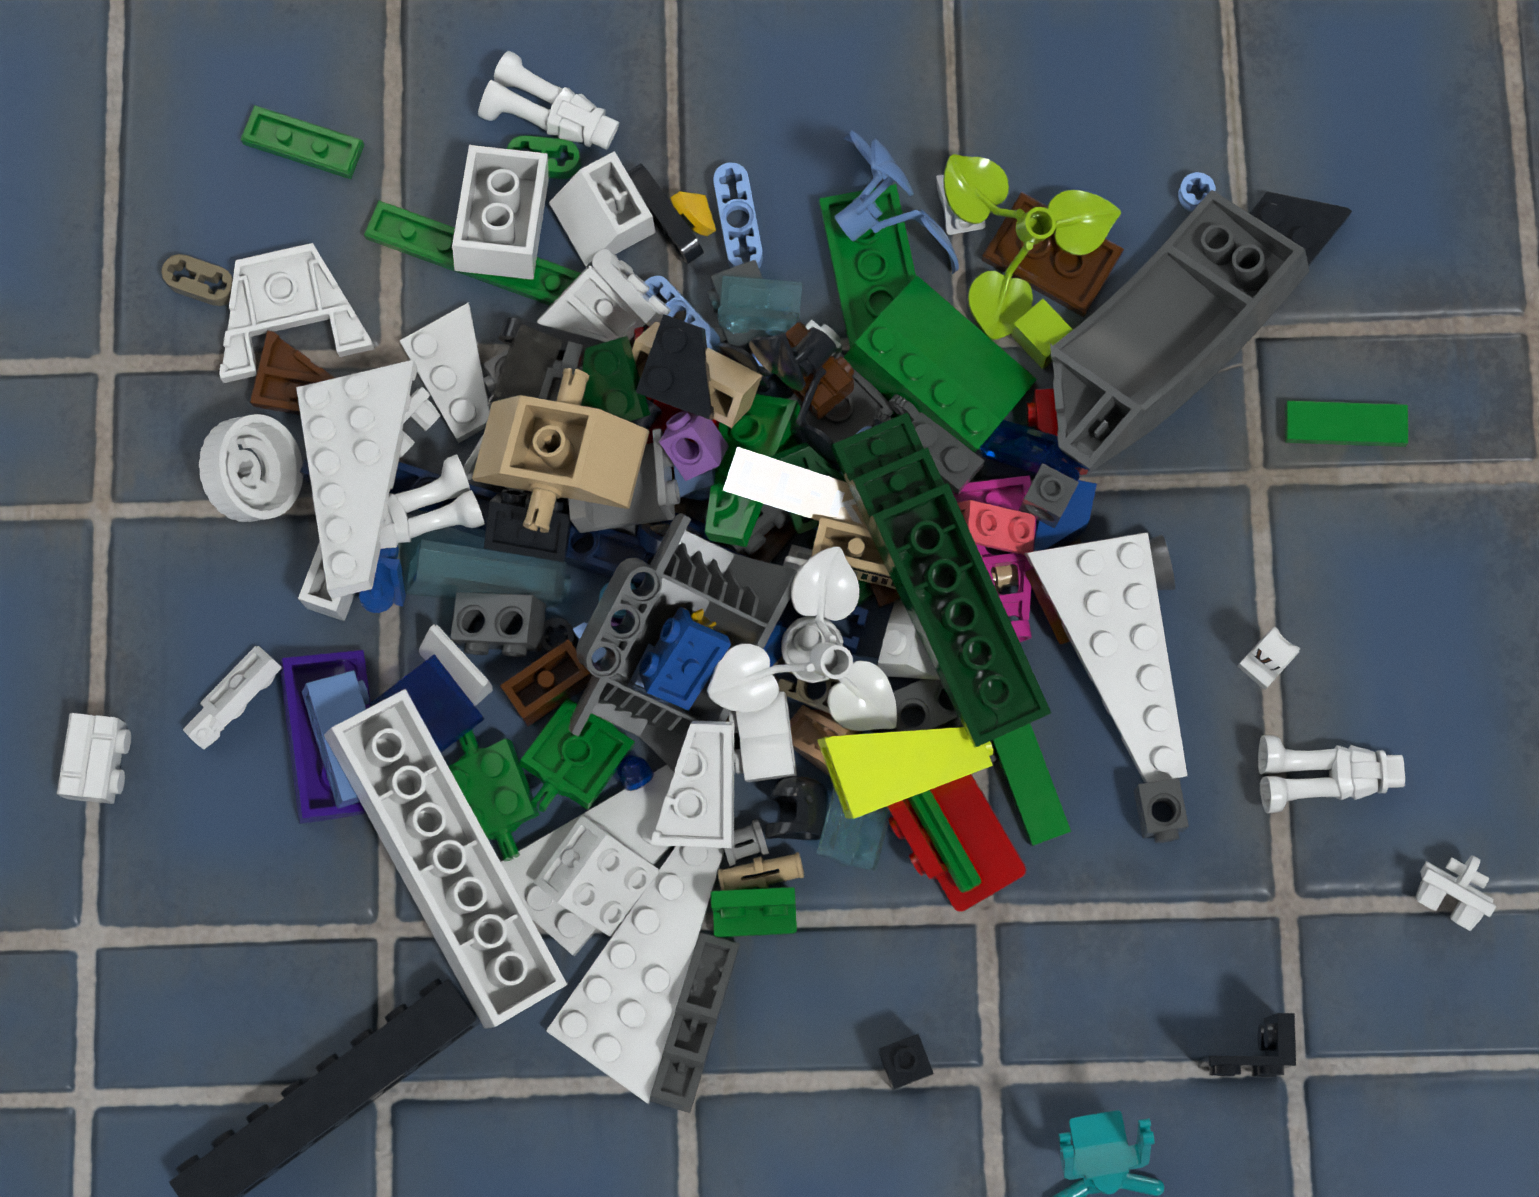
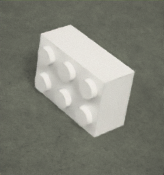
(500, 212)

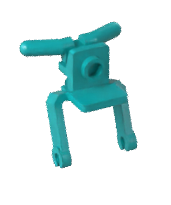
(1104, 1156)

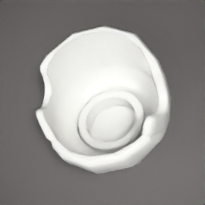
(799, 642)

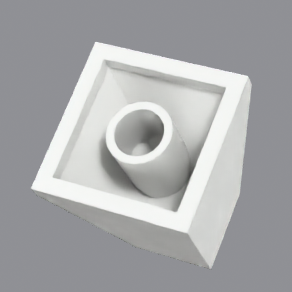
(902, 649)

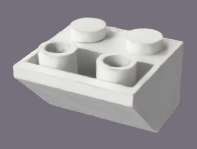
(602, 209)

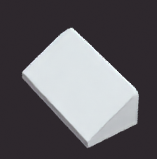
(462, 670)

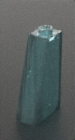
(446, 568)

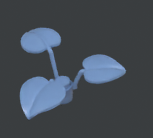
(863, 211)

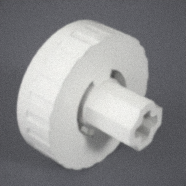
(233, 475)

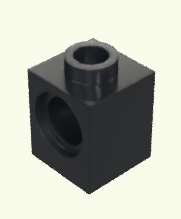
(905, 1061)

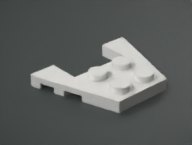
(283, 293)

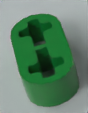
(553, 148)

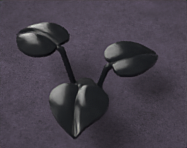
(791, 367)

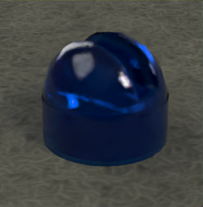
(634, 772)

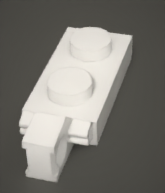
(231, 696)

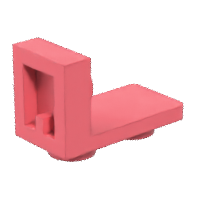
(999, 526)

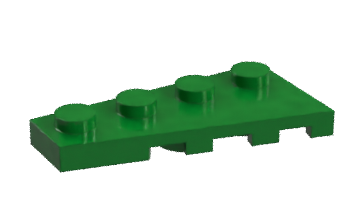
(760, 430)

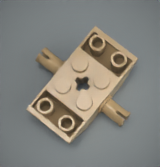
(592, 456)

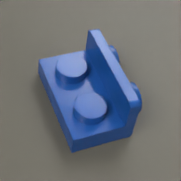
(682, 660)

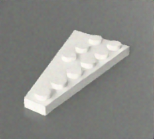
(1116, 626)
(632, 990)

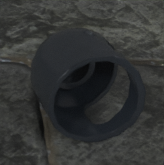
(802, 809)

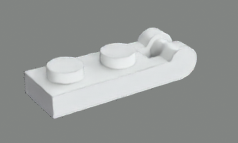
(629, 287)

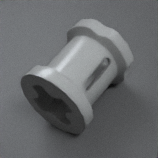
(749, 848)

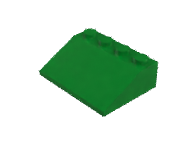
(940, 364)

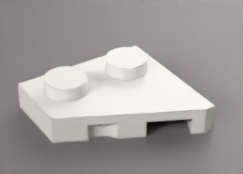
(592, 310)

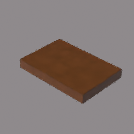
(1050, 270)

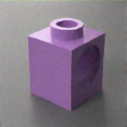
(689, 457)

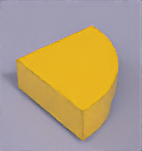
(696, 210)

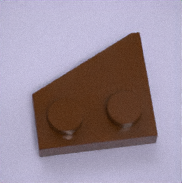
(280, 373)

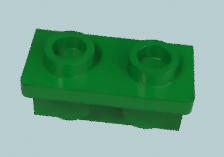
(754, 912)

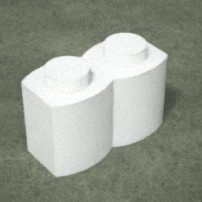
(765, 742)

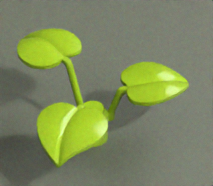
(1078, 218)

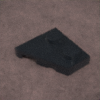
(1301, 220)
(678, 368)

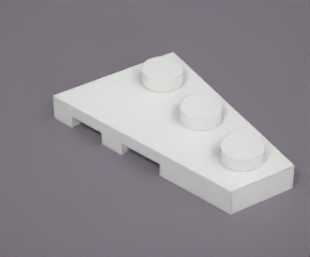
(701, 793)

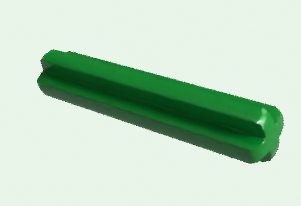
(945, 841)

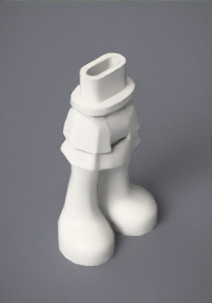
(570, 115)
(449, 485)
(1352, 773)

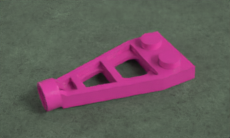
(1006, 494)

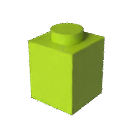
(1037, 330)

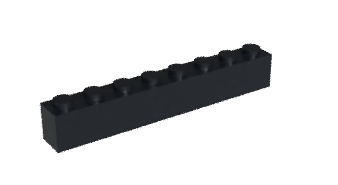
(330, 1097)

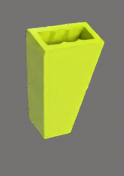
(894, 766)

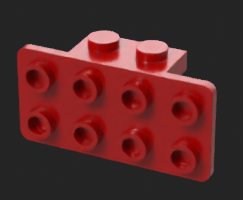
(976, 830)

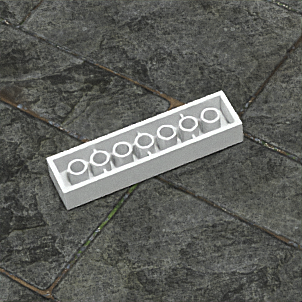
(445, 859)

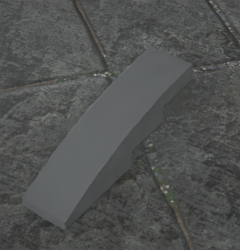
(694, 1022)

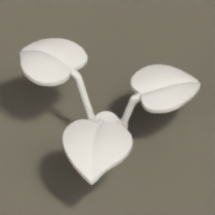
(863, 696)

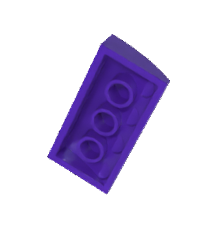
(311, 782)

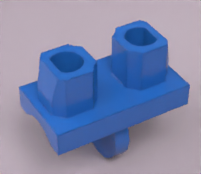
(387, 584)

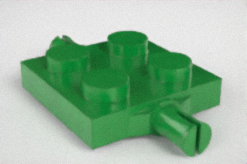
(574, 763)
(495, 790)

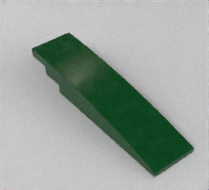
(941, 579)

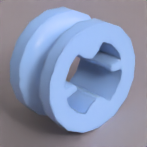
(1204, 183)

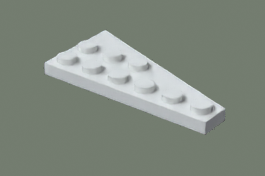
(353, 458)
(627, 818)

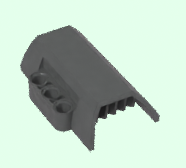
(687, 573)

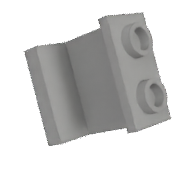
(651, 501)

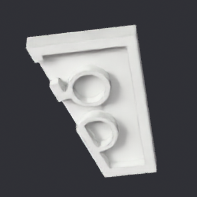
(452, 370)

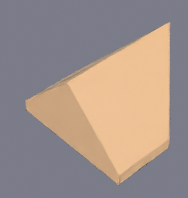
(808, 727)

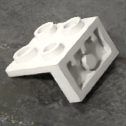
(596, 876)

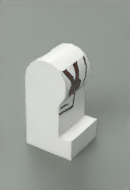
(1268, 658)

